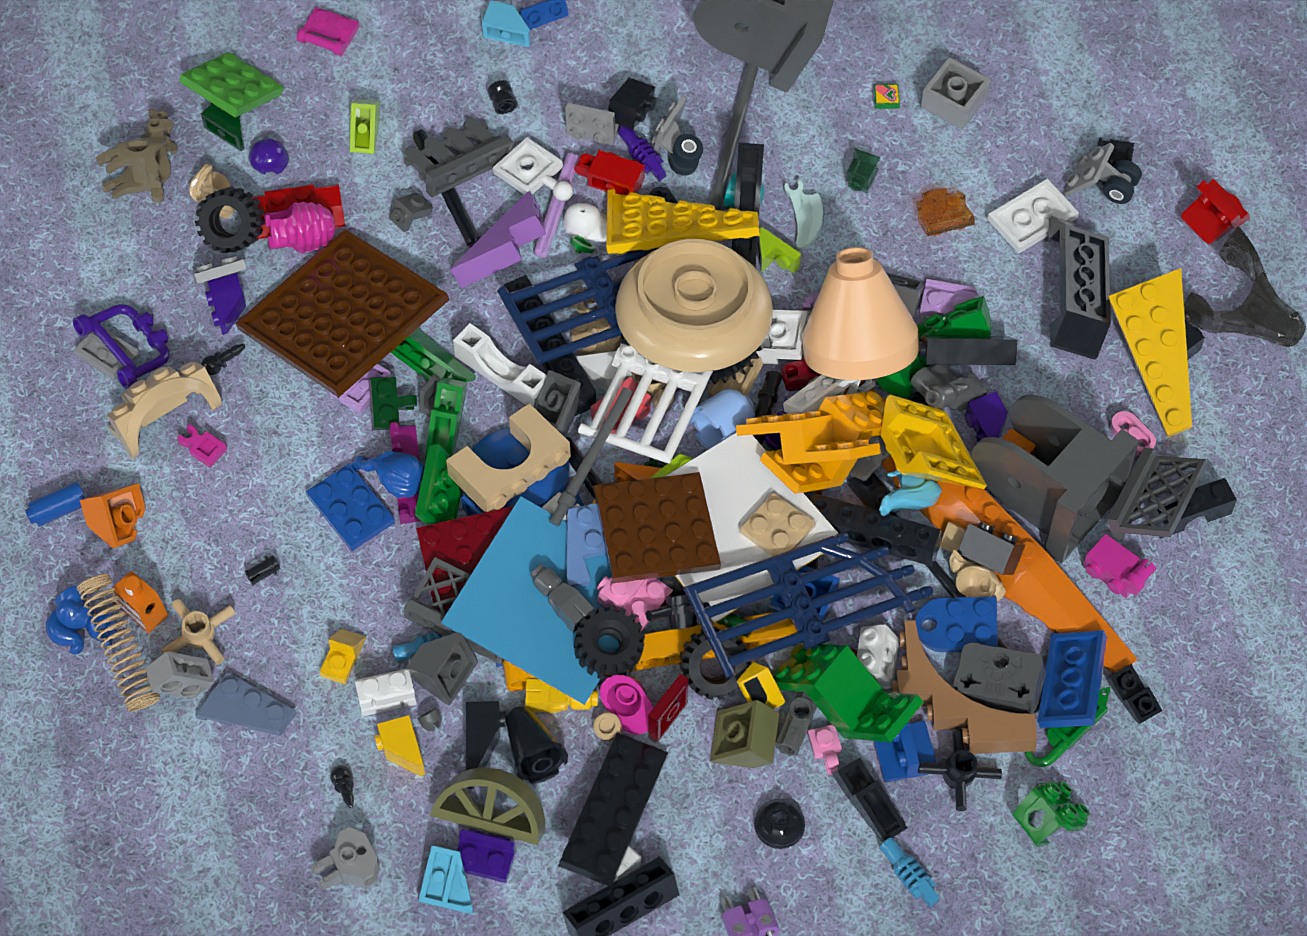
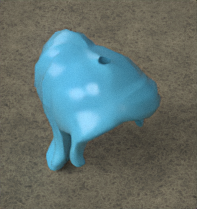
(914, 494)

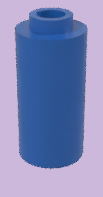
(55, 504)

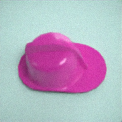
(628, 701)

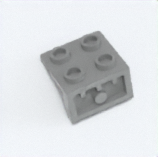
(591, 124)

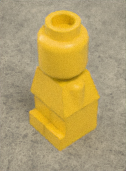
(547, 699)

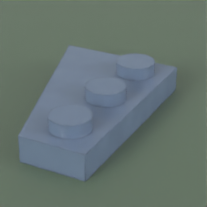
(245, 706)

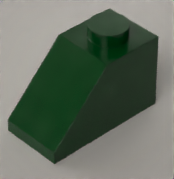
(224, 126)

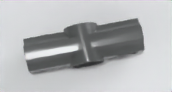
(796, 727)

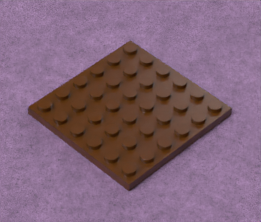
(342, 312)

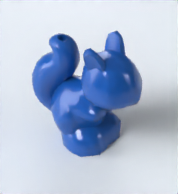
(71, 616)

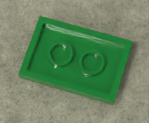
(438, 493)

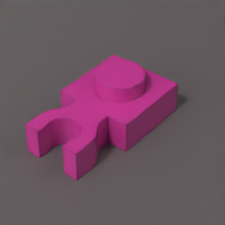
(203, 448)

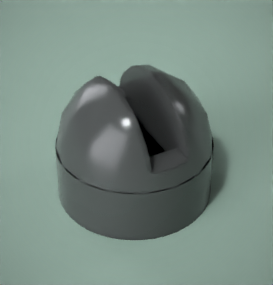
(430, 719)

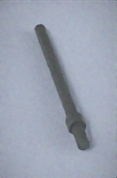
(568, 498)

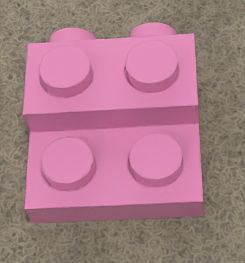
(633, 596)

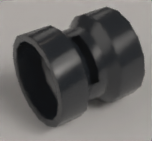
(502, 97)

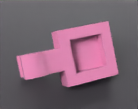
(825, 745)

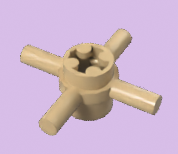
(205, 634)

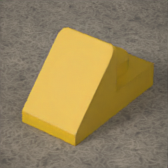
(342, 656)

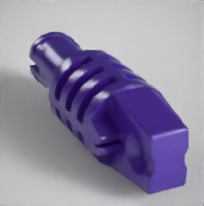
(643, 152)

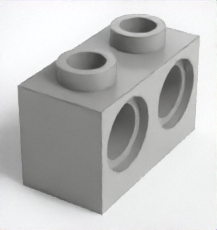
(179, 675)

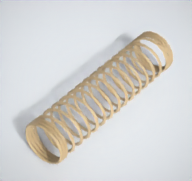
(97, 583)

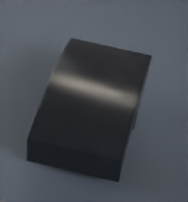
(1133, 695)

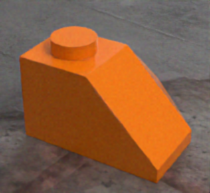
(114, 514)

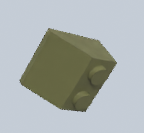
(745, 735)

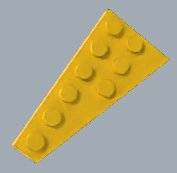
(1156, 335)

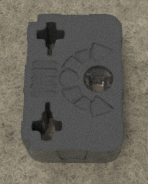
(1000, 686)

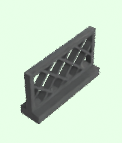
(1137, 492)
(431, 618)

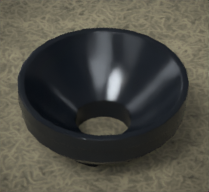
(779, 835)

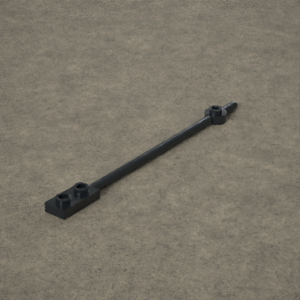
(871, 494)

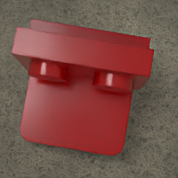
(1214, 212)

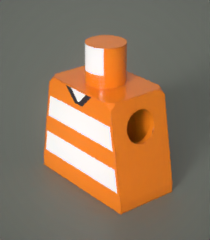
(137, 596)

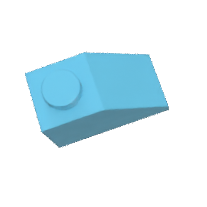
(505, 24)

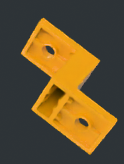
(853, 418)

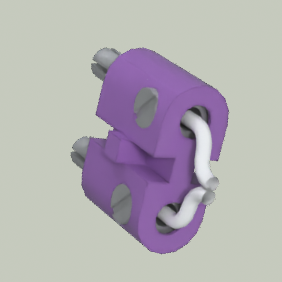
(750, 921)

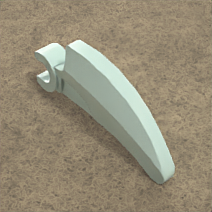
(808, 215)

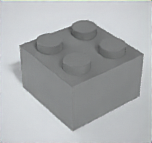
(955, 93)

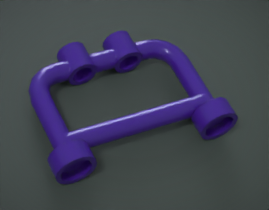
(142, 322)

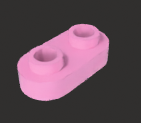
(1135, 428)

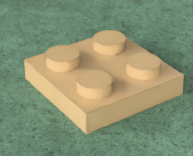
(777, 526)

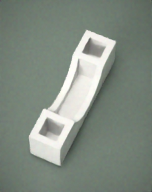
(480, 354)

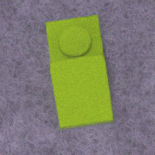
(773, 249)

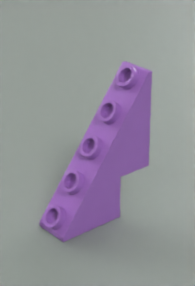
(501, 243)

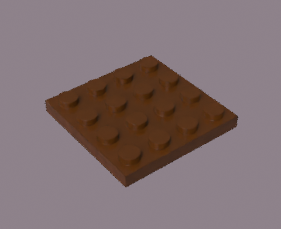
(656, 527)

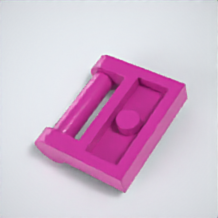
(331, 26)

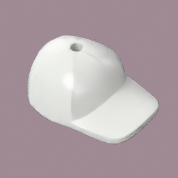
(586, 222)

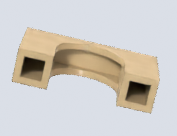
(494, 487)

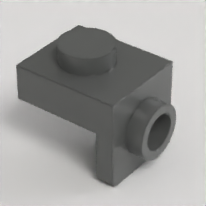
(409, 209)

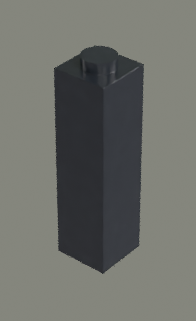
(967, 350)

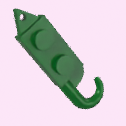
(1065, 737)

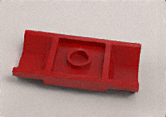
(282, 199)

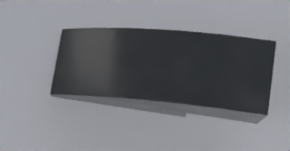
(870, 800)

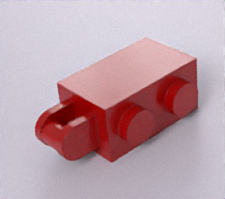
(611, 172)

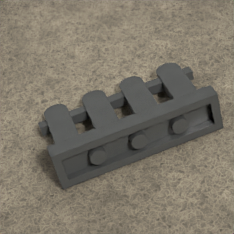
(460, 168)

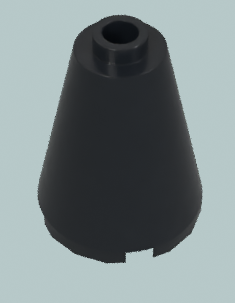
(533, 747)

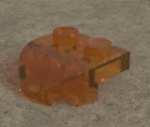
(943, 212)

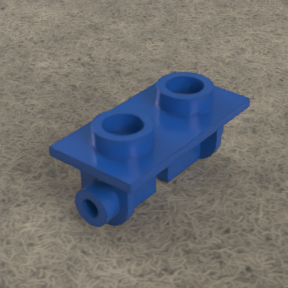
(544, 13)

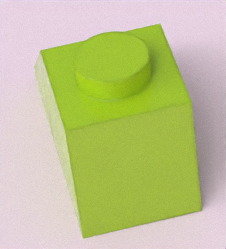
(364, 125)

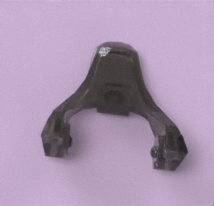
(1261, 313)

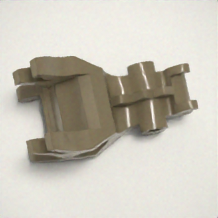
(144, 157)

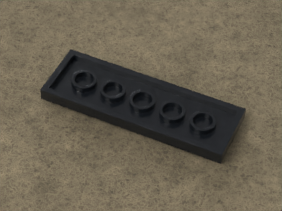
(613, 809)

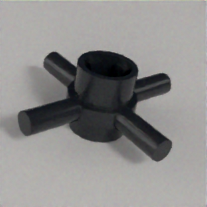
(678, 610)
(965, 775)

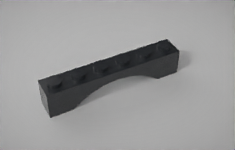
(748, 193)

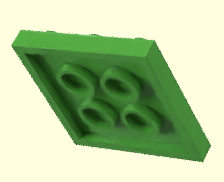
(231, 84)

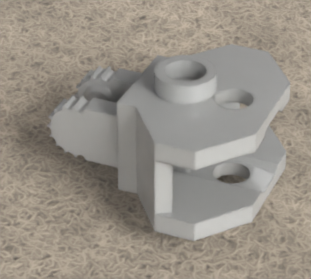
(352, 859)

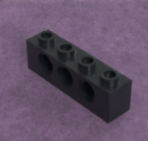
(623, 902)

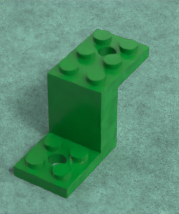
(846, 692)

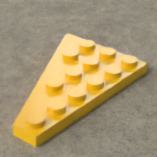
(650, 222)

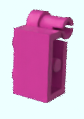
(1117, 567)

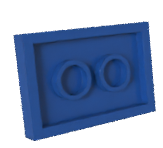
(350, 507)

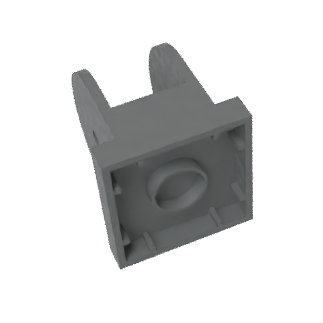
(777, 36)
(1067, 482)

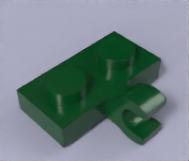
(386, 403)

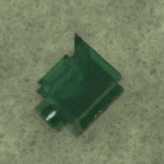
(862, 171)

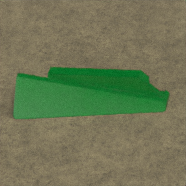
(430, 359)

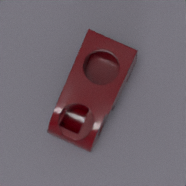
(797, 375)

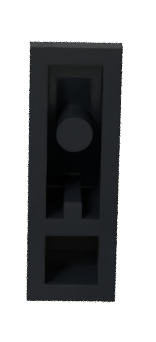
(482, 732)

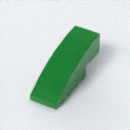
(446, 414)

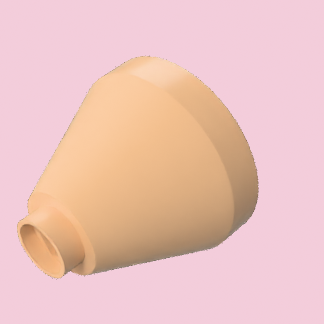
(859, 322)

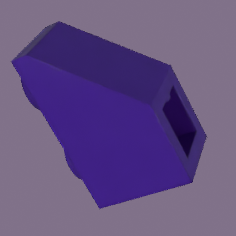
(227, 299)
(986, 416)

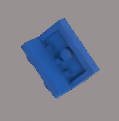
(902, 756)

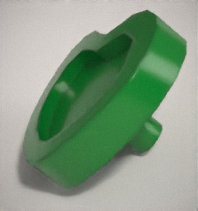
(581, 244)

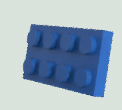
(1072, 679)

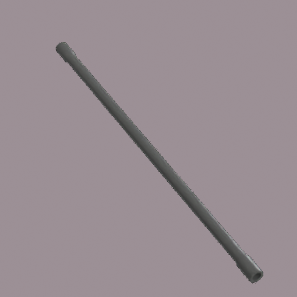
(733, 136)

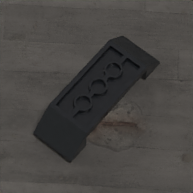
(1083, 289)

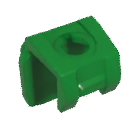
(1059, 810)

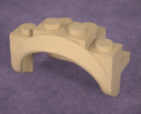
(157, 396)

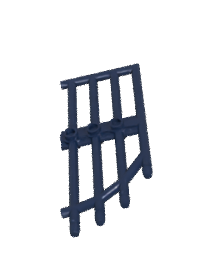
(599, 287)
(797, 600)

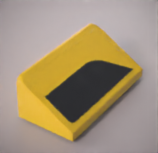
(760, 685)

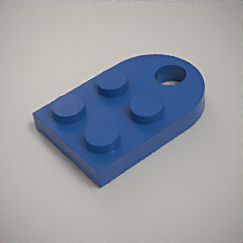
(958, 623)

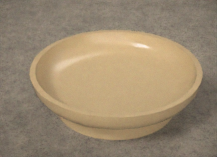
(694, 306)

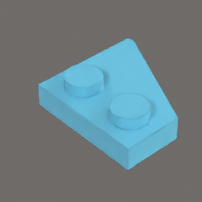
(445, 881)

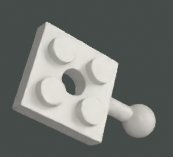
(544, 168)

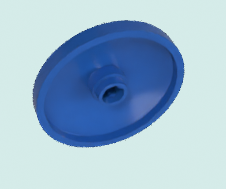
(504, 452)

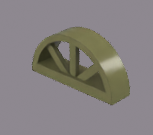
(486, 818)

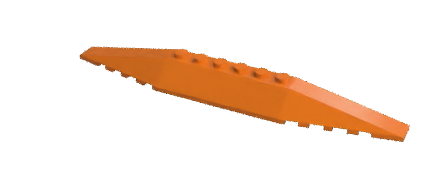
(1038, 580)

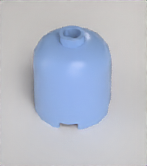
(719, 415)

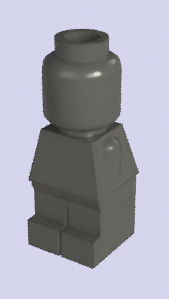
(956, 393)
(563, 598)

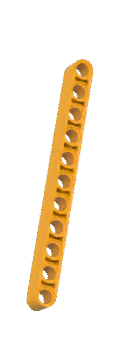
(665, 647)

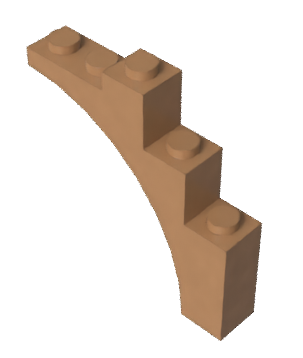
(982, 727)

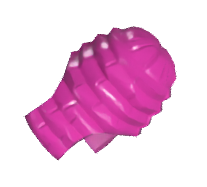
(300, 227)

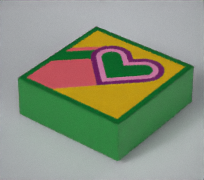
(886, 96)

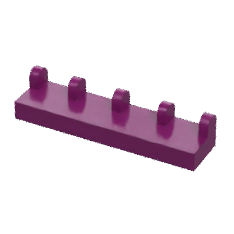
(405, 441)

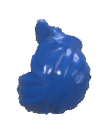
(396, 471)

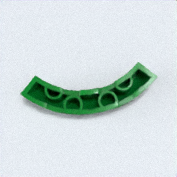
(966, 319)

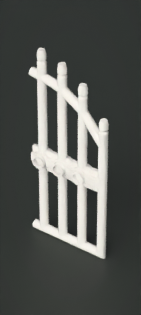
(630, 360)

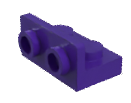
(486, 855)

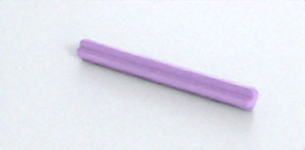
(555, 208)

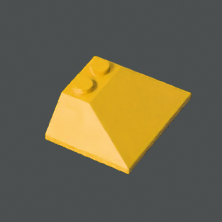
(927, 444)

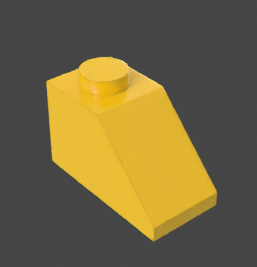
(400, 744)

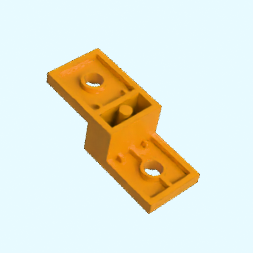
(807, 437)

